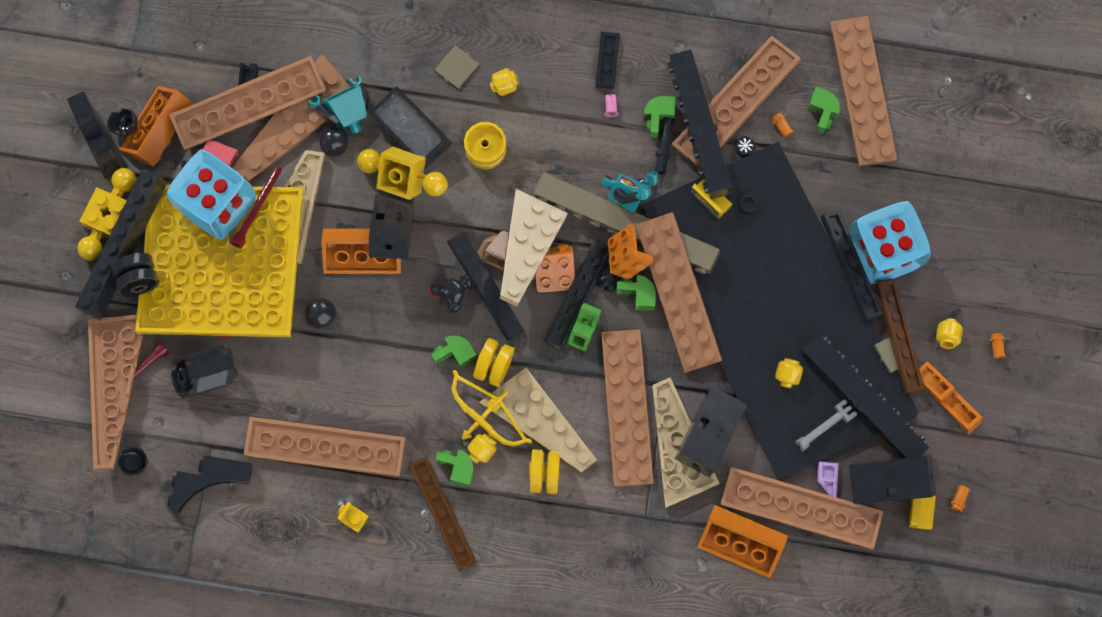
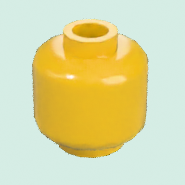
(504, 82)
(949, 333)
(789, 372)
(482, 448)

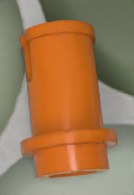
(781, 123)
(997, 345)
(960, 498)

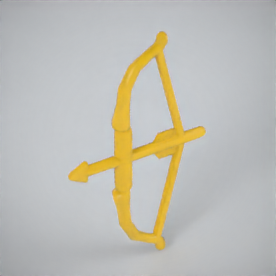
(493, 405)

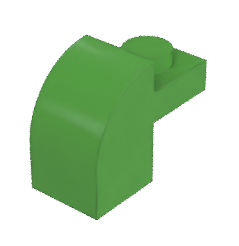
(825, 104)
(657, 109)
(643, 290)
(584, 327)
(458, 347)
(463, 466)

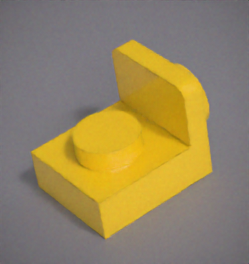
(352, 517)

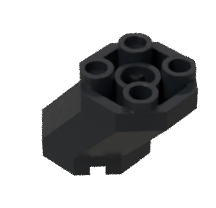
(203, 371)

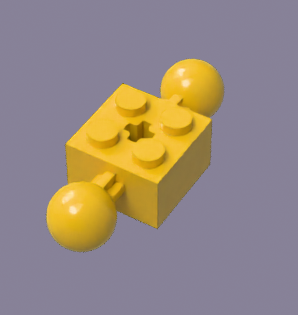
(401, 173)
(101, 202)

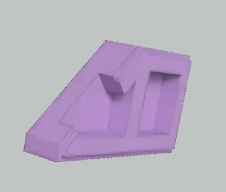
(828, 477)

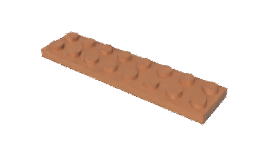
(863, 91)
(744, 93)
(247, 103)
(679, 292)
(627, 408)
(324, 446)
(802, 508)

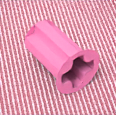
(611, 107)

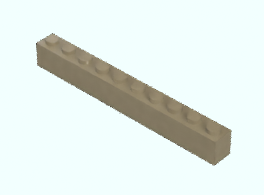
(613, 217)

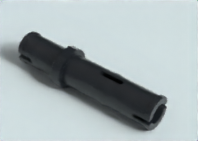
(664, 146)

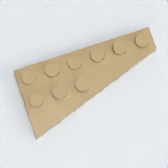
(307, 175)
(530, 237)
(541, 419)
(672, 425)

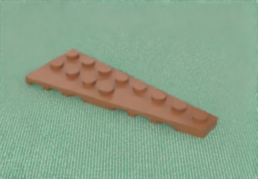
(288, 127)
(113, 364)

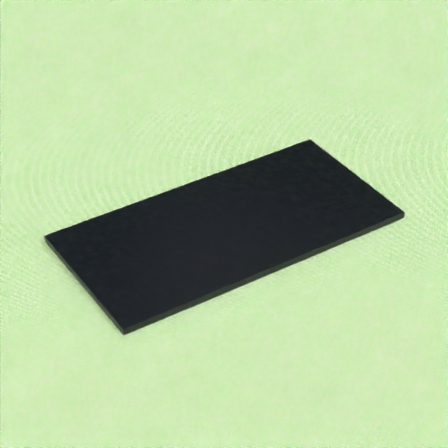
(772, 297)

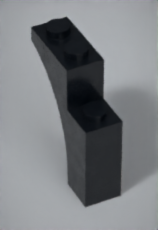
(93, 134)
(213, 472)

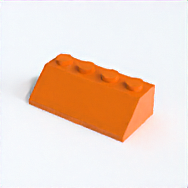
(154, 126)
(348, 253)
(742, 541)

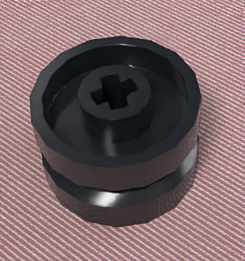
(134, 274)

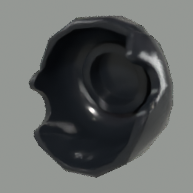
(122, 122)
(333, 141)
(320, 313)
(132, 461)

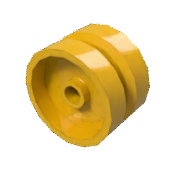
(485, 134)
(491, 361)
(541, 471)

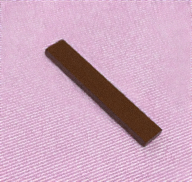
(899, 336)
(442, 513)

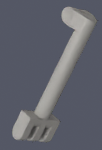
(841, 413)

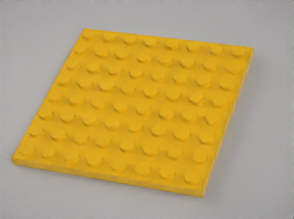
(217, 287)

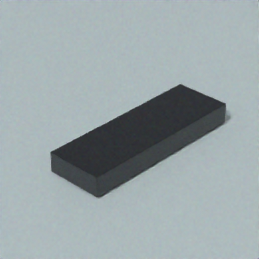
(607, 60)

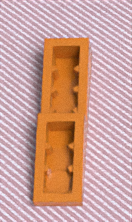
(949, 399)

